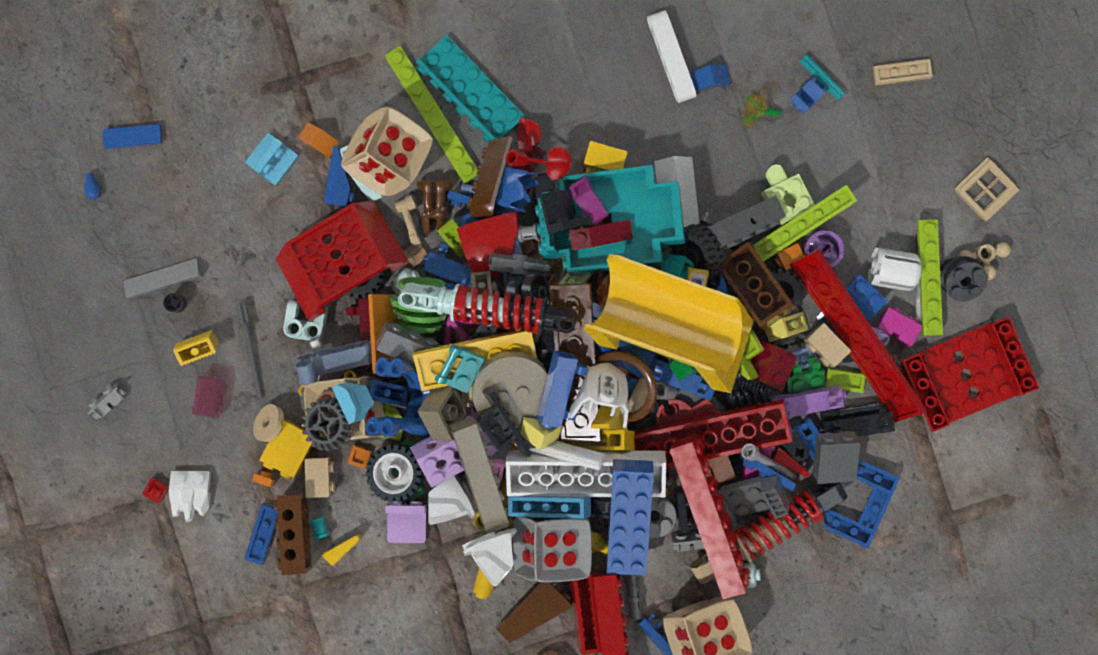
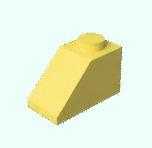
(787, 327)

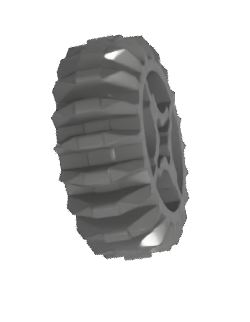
(320, 411)

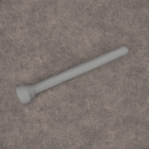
(752, 453)

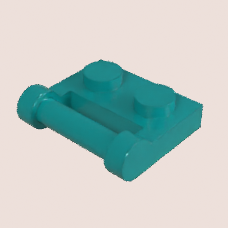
(465, 371)

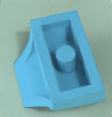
(354, 400)

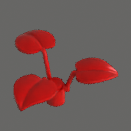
(530, 135)

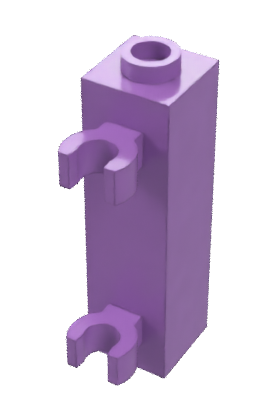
(813, 400)

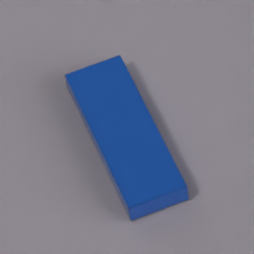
(132, 136)
(262, 534)

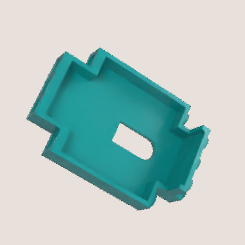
(626, 194)

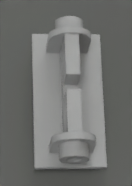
(99, 405)
(682, 541)

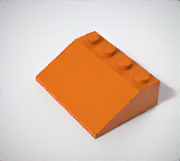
(379, 312)

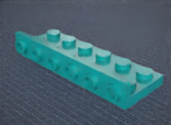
(469, 90)

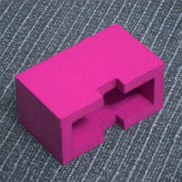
(901, 327)

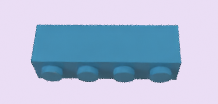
(549, 506)

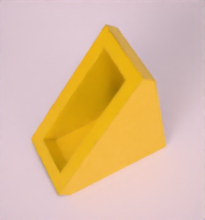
(604, 421)

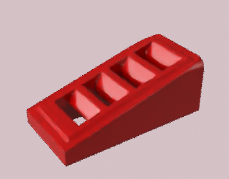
(788, 462)

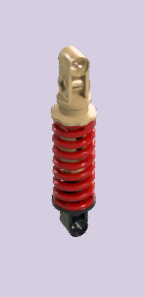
(766, 531)

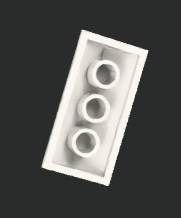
(681, 170)

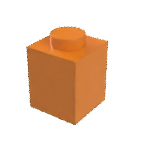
(787, 256)

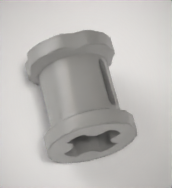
(528, 233)

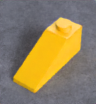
(611, 441)

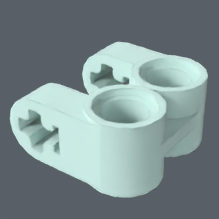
(291, 318)

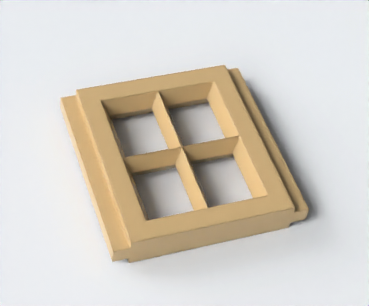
(997, 201)

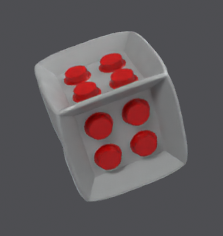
(552, 549)

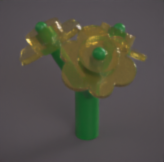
(757, 108)

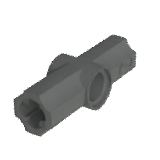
(517, 265)

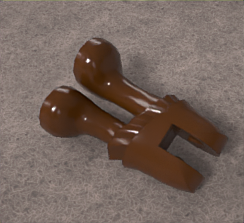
(439, 213)

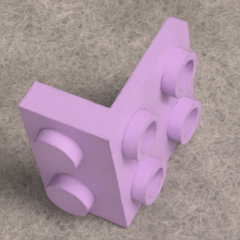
(406, 522)

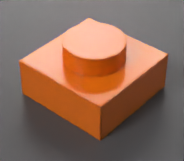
(264, 478)

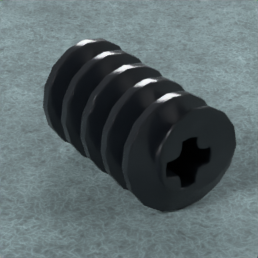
(743, 397)

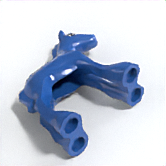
(412, 422)

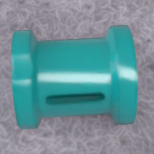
(319, 528)

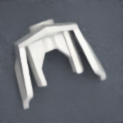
(606, 387)
(450, 501)
(492, 554)

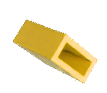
(287, 450)

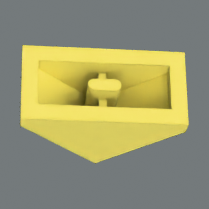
(537, 434)

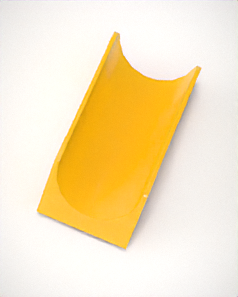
(674, 320)

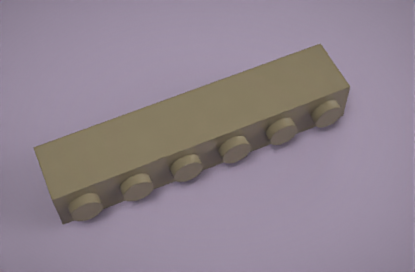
(479, 474)

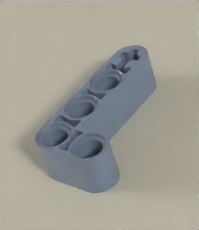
(332, 360)

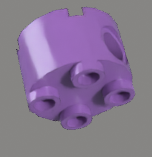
(829, 245)

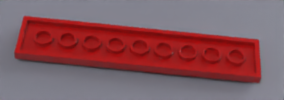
(857, 335)

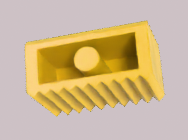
(196, 347)

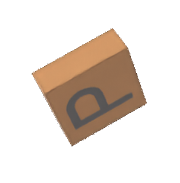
(415, 254)

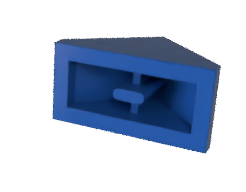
(710, 77)

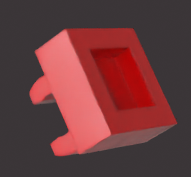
(155, 490)

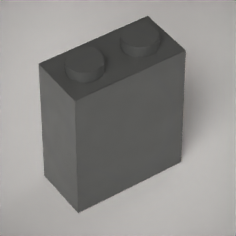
(836, 457)

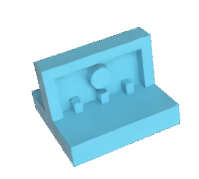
(272, 159)

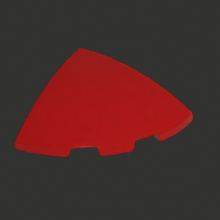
(487, 237)

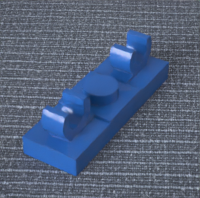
(659, 640)

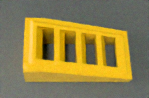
(336, 553)

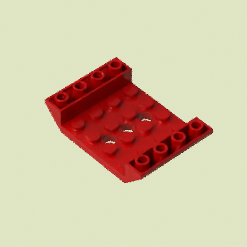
(364, 245)
(995, 367)

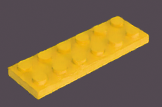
(431, 360)

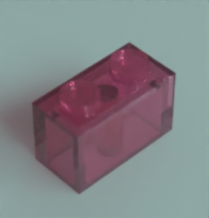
(209, 397)

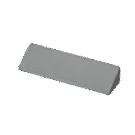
(162, 278)

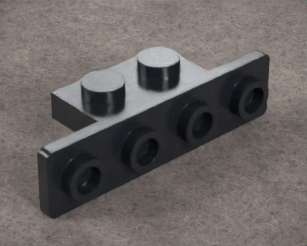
(498, 426)

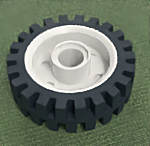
(381, 478)

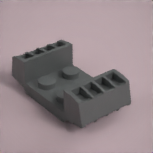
(754, 496)

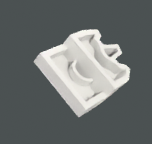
(189, 493)

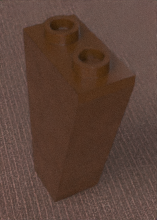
(534, 609)

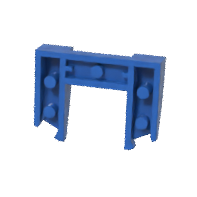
(865, 529)

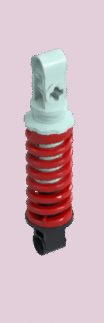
(489, 309)

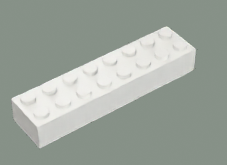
(554, 477)

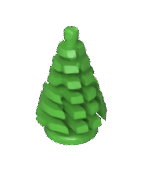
(414, 319)

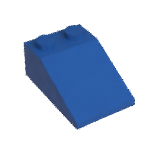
(864, 296)

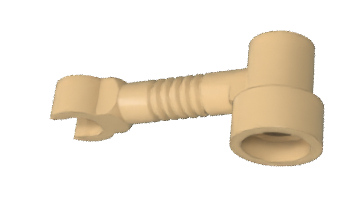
(405, 206)

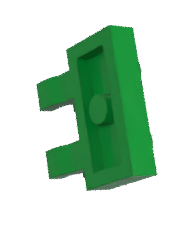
(807, 379)

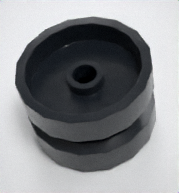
(531, 285)

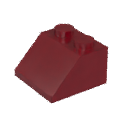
(773, 365)

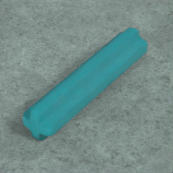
(834, 89)

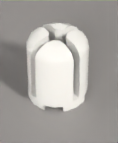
(895, 269)

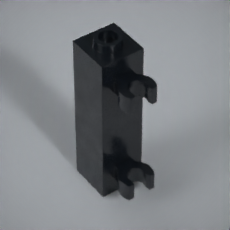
(861, 425)

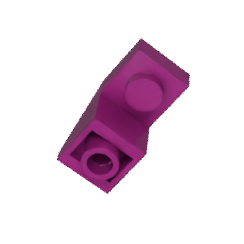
(588, 201)

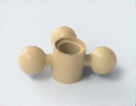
(1001, 250)

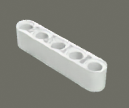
(671, 56)

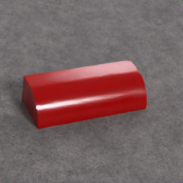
(585, 615)

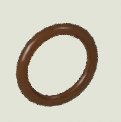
(647, 373)

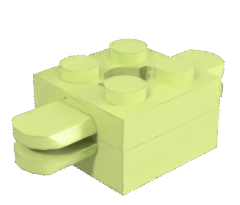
(790, 193)

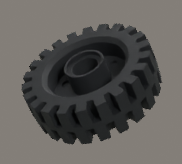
(701, 249)

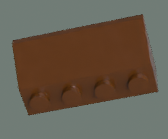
(490, 174)

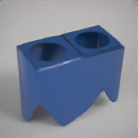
(513, 189)

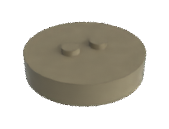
(517, 382)

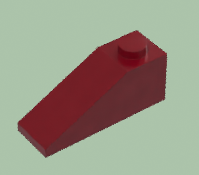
(600, 234)

